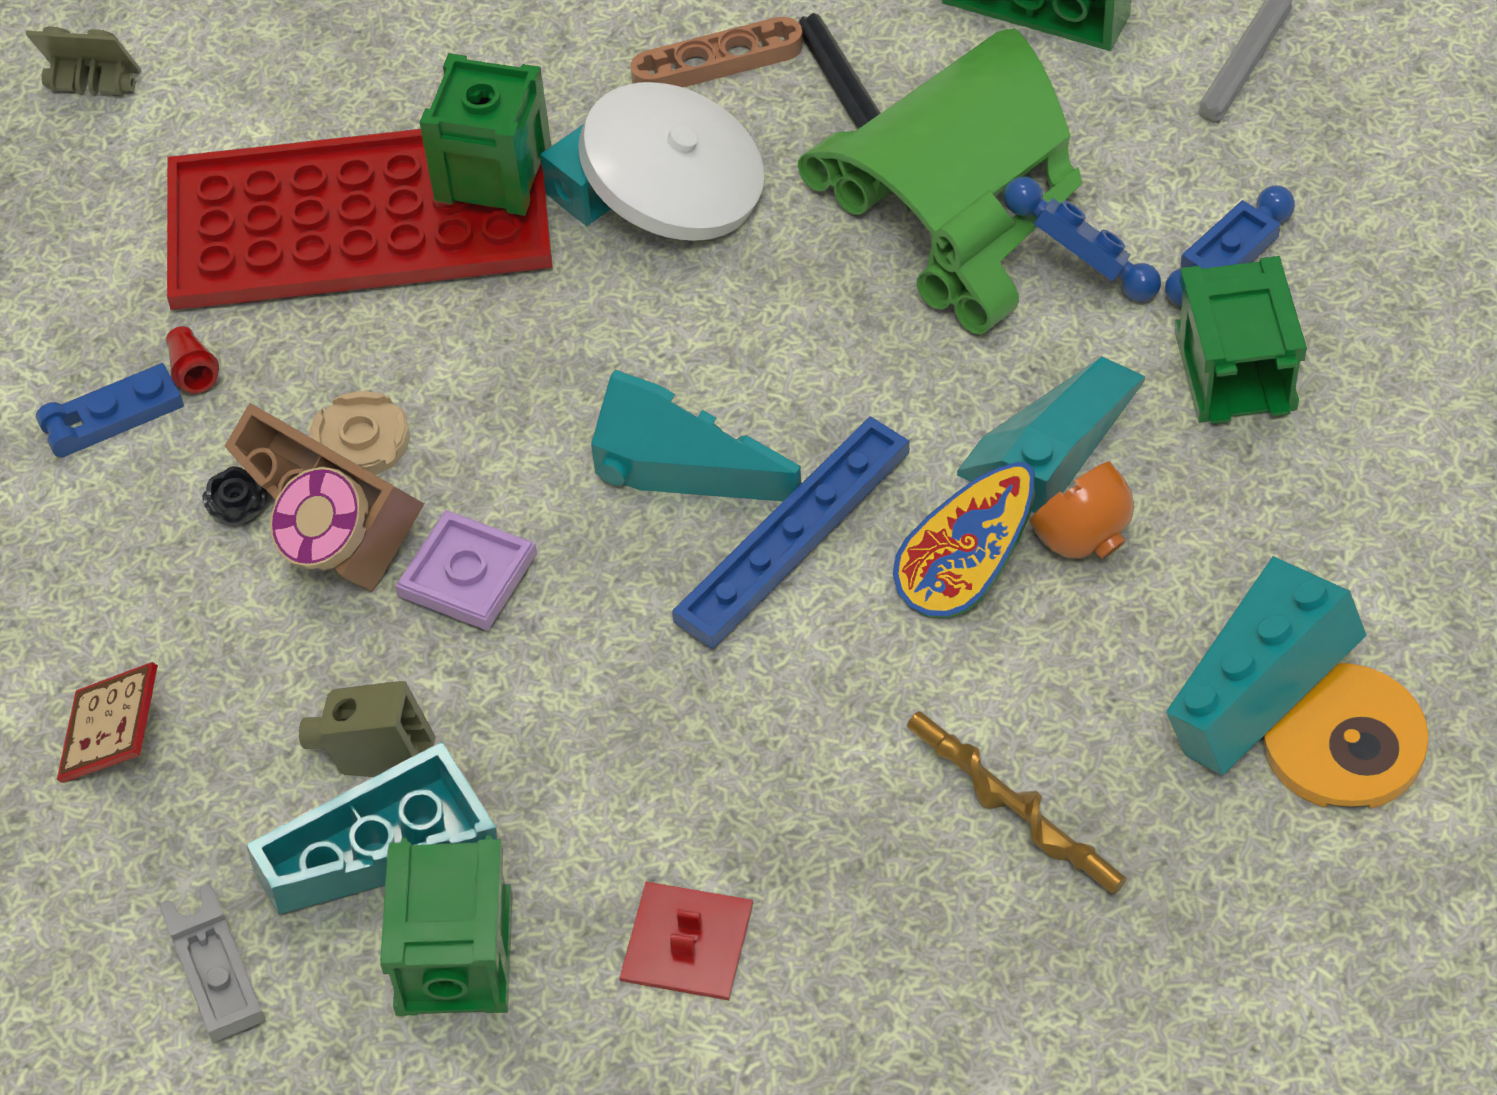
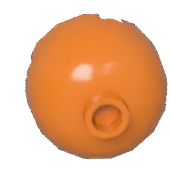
(1087, 515)

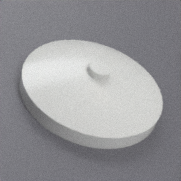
(671, 161)

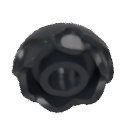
(225, 486)

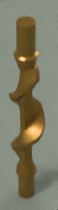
(994, 794)

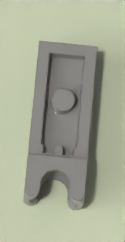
(213, 967)

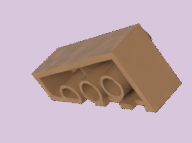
(279, 452)

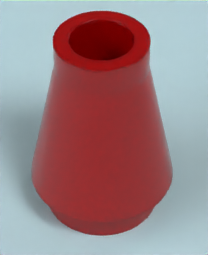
(190, 361)

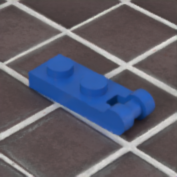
(109, 410)

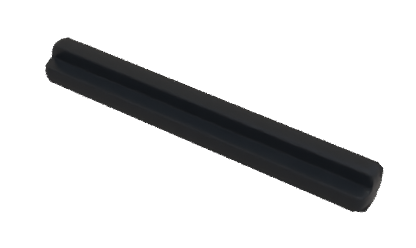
(838, 70)

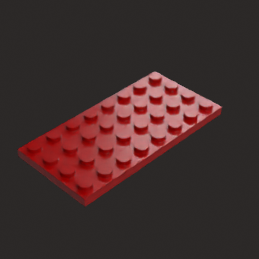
(331, 222)

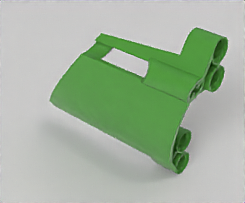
(948, 158)

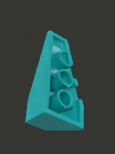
(1058, 428)
(666, 449)

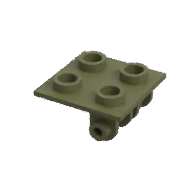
(85, 60)

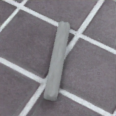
(1243, 59)

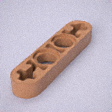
(714, 50)

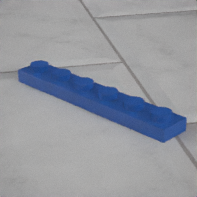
(790, 532)

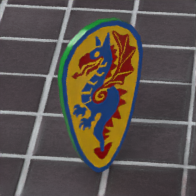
(965, 543)

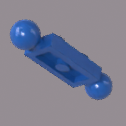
(1237, 236)
(1098, 249)

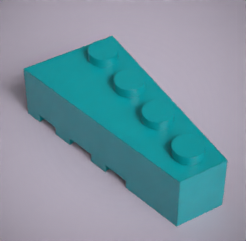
(1263, 663)
(346, 840)

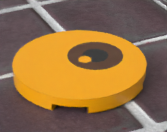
(1350, 740)

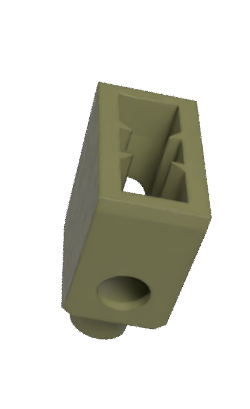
(368, 728)

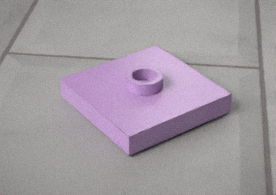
(466, 570)

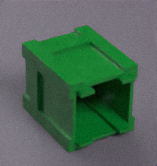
(486, 133)
(1239, 340)
(447, 927)

